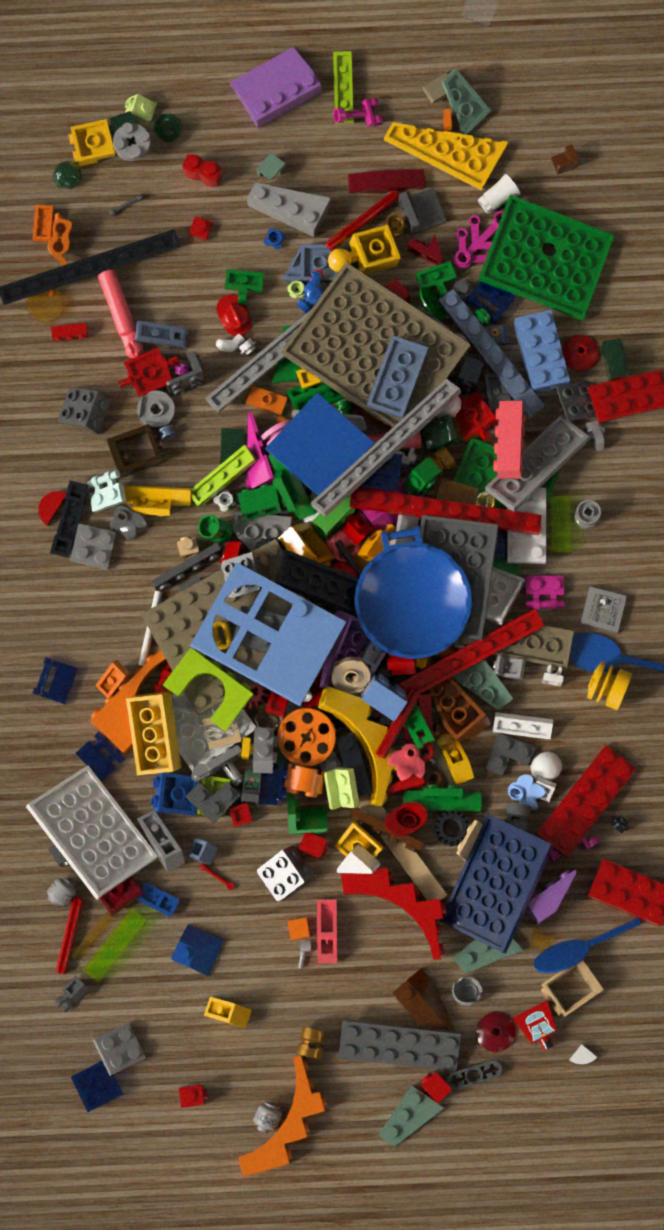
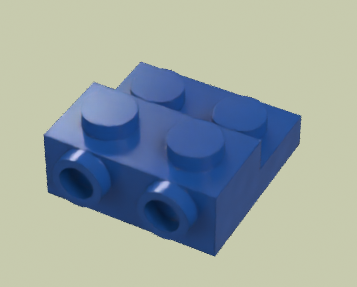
(171, 794)

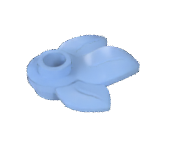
(528, 791)

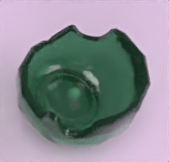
(168, 127)
(67, 175)

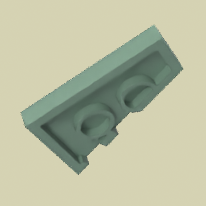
(485, 684)
(479, 955)
(408, 1116)

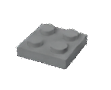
(92, 546)
(119, 1049)

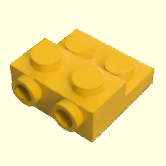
(91, 142)

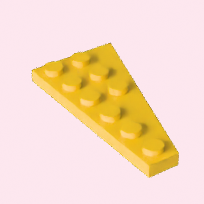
(454, 153)

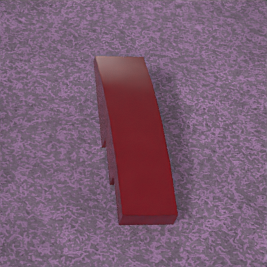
(386, 180)

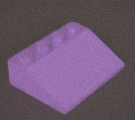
(276, 87)

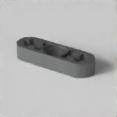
(486, 1066)

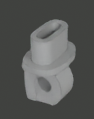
(595, 432)

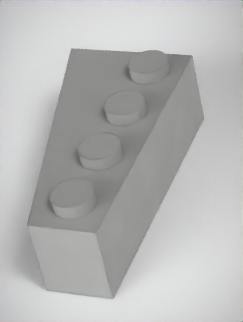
(291, 207)

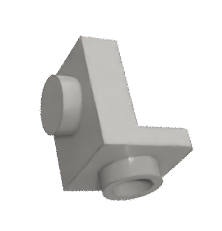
(509, 667)

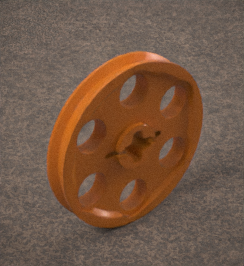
(310, 746)

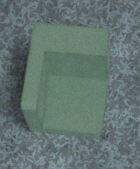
(271, 167)

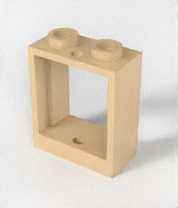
(589, 978)

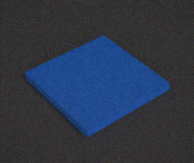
(319, 444)

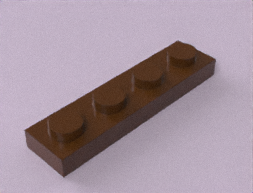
(377, 827)

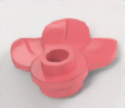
(405, 764)

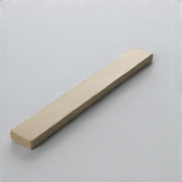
(408, 860)

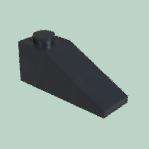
(352, 758)

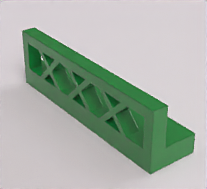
(323, 390)

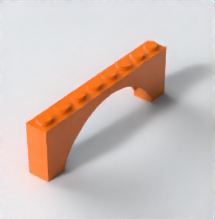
(113, 717)

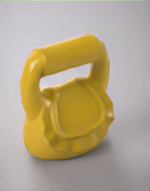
(227, 633)

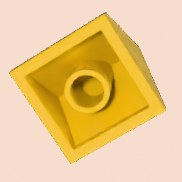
(357, 835)

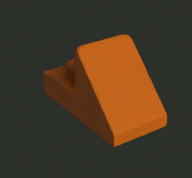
(113, 678)

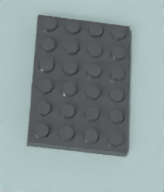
(473, 549)

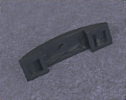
(70, 518)

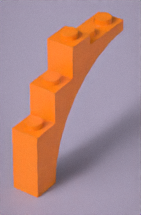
(273, 1152)

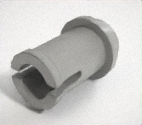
(233, 773)

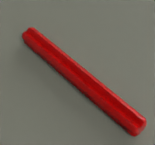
(362, 220)

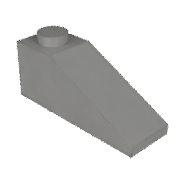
(161, 841)

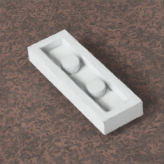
(522, 725)

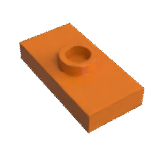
(43, 223)
(266, 400)

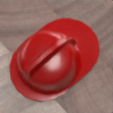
(233, 316)
(406, 819)

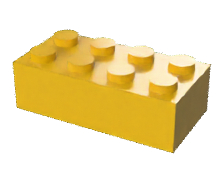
(153, 733)

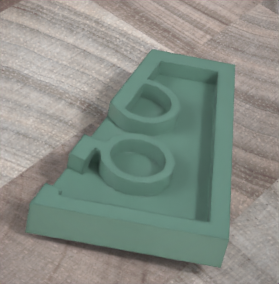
(464, 101)

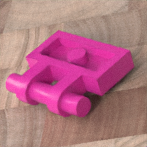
(544, 586)

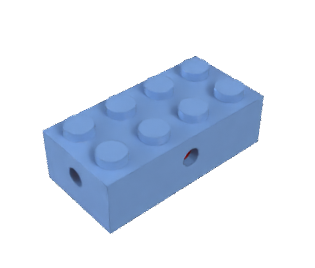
(541, 351)

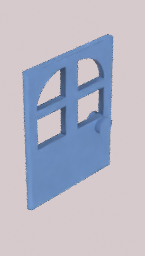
(295, 649)

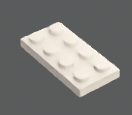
(525, 547)

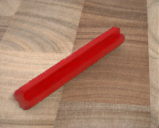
(397, 725)
(69, 936)

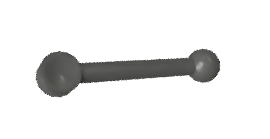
(112, 212)

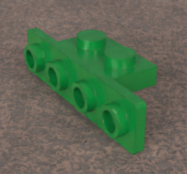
(291, 491)
(444, 799)

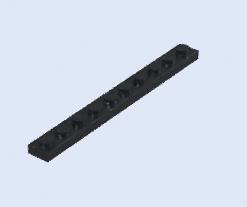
(88, 267)

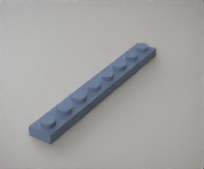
(490, 352)

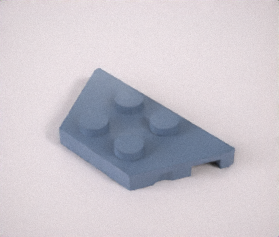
(307, 260)

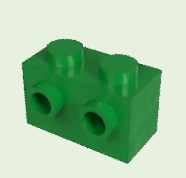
(422, 478)
(259, 502)

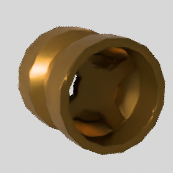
(396, 225)

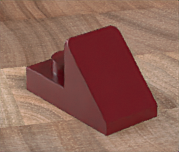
(431, 253)

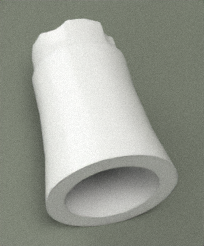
(498, 194)

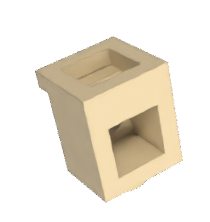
(187, 547)

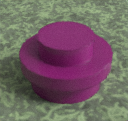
(182, 369)

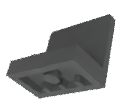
(421, 210)

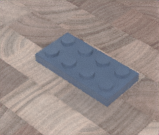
(397, 377)

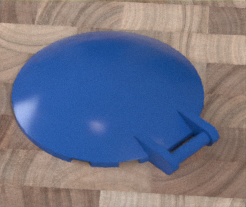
(412, 598)

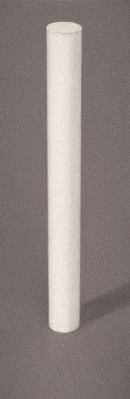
(148, 635)

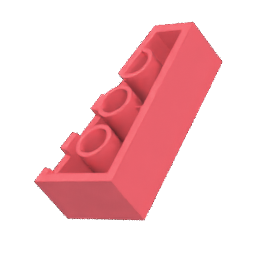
(510, 439)

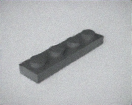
(180, 571)

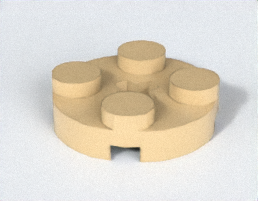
(350, 665)

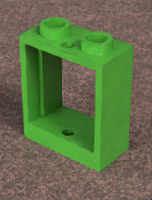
(334, 521)

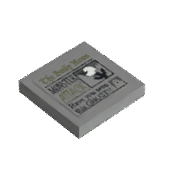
(603, 610)

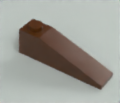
(422, 1002)

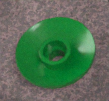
(430, 303)

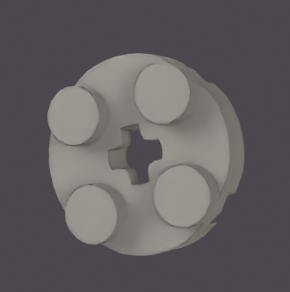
(132, 152)
(150, 401)

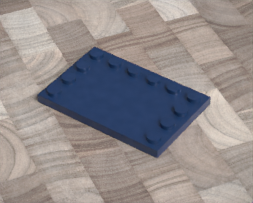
(497, 883)

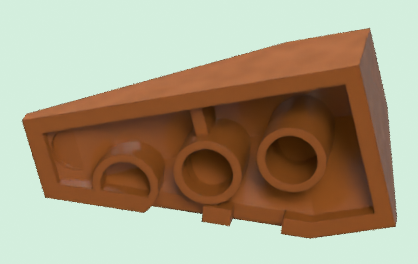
(458, 711)

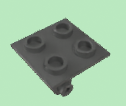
(575, 401)

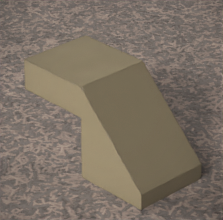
(435, 90)

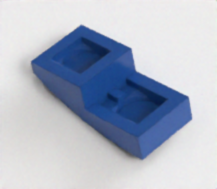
(158, 899)

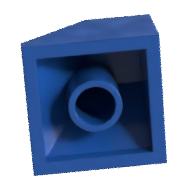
(197, 950)

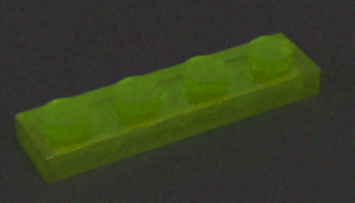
(115, 945)

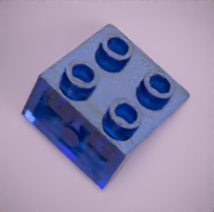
(272, 786)

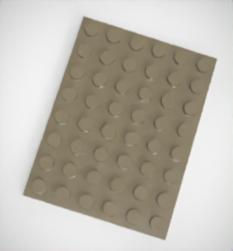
(350, 333)
(180, 617)

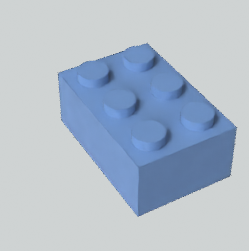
(384, 697)

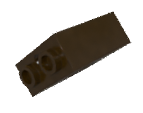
(141, 465)

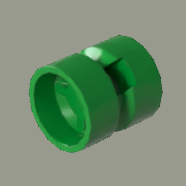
(215, 529)

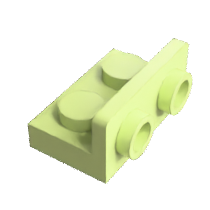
(341, 788)

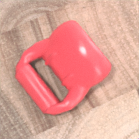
(347, 542)

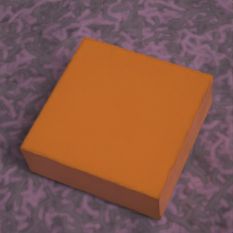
(447, 123)
(298, 929)

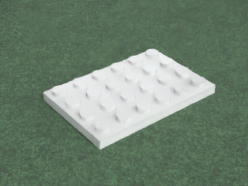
(92, 832)

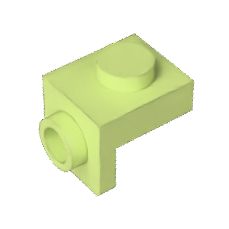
(140, 107)

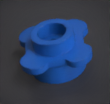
(272, 233)

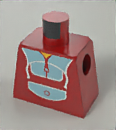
(537, 1025)

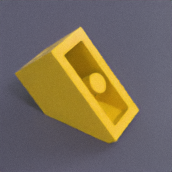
(458, 764)
(227, 1012)

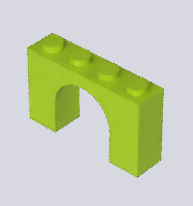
(195, 665)

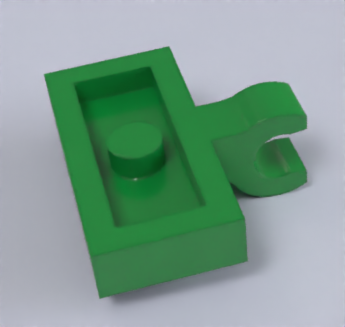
(437, 277)
(244, 282)

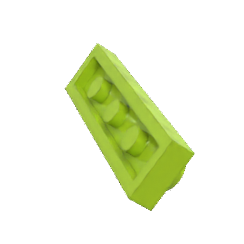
(343, 82)
(222, 475)

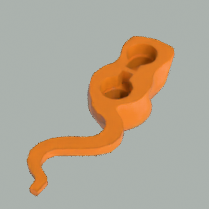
(59, 242)

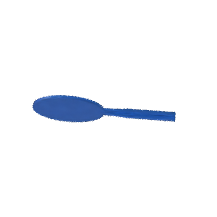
(590, 649)
(570, 953)

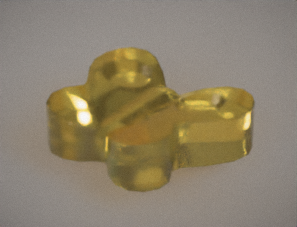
(539, 941)

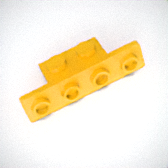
(156, 500)

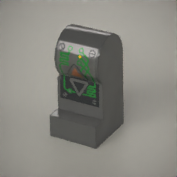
(251, 787)

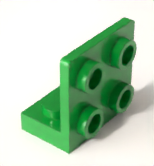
(305, 819)

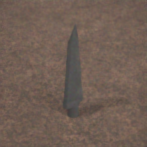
(439, 764)

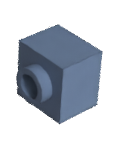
(202, 851)

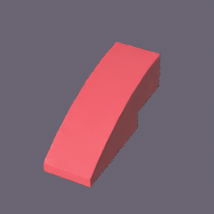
(326, 931)

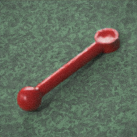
(230, 886)

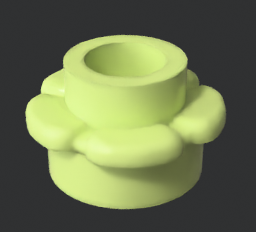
(296, 284)

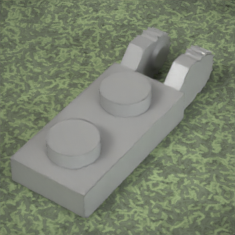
(215, 764)

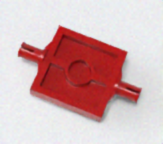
(148, 372)
(475, 417)

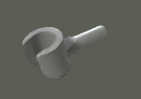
(305, 946)

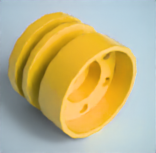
(609, 685)

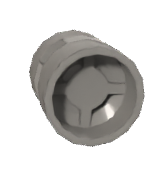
(587, 514)

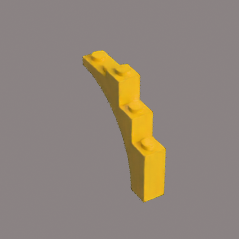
(354, 715)

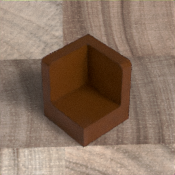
(565, 161)

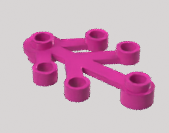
(478, 243)

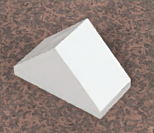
(359, 861)

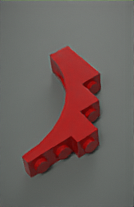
(405, 897)

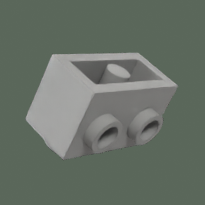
(263, 750)

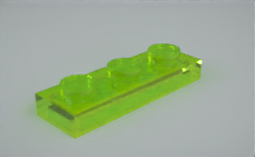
(560, 524)

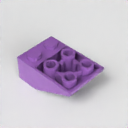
(547, 902)

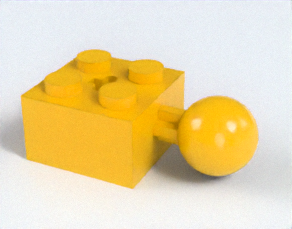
(371, 249)

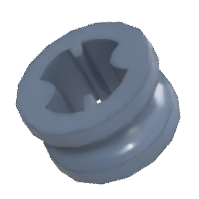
(166, 432)

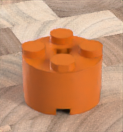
(304, 779)

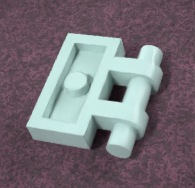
(106, 497)

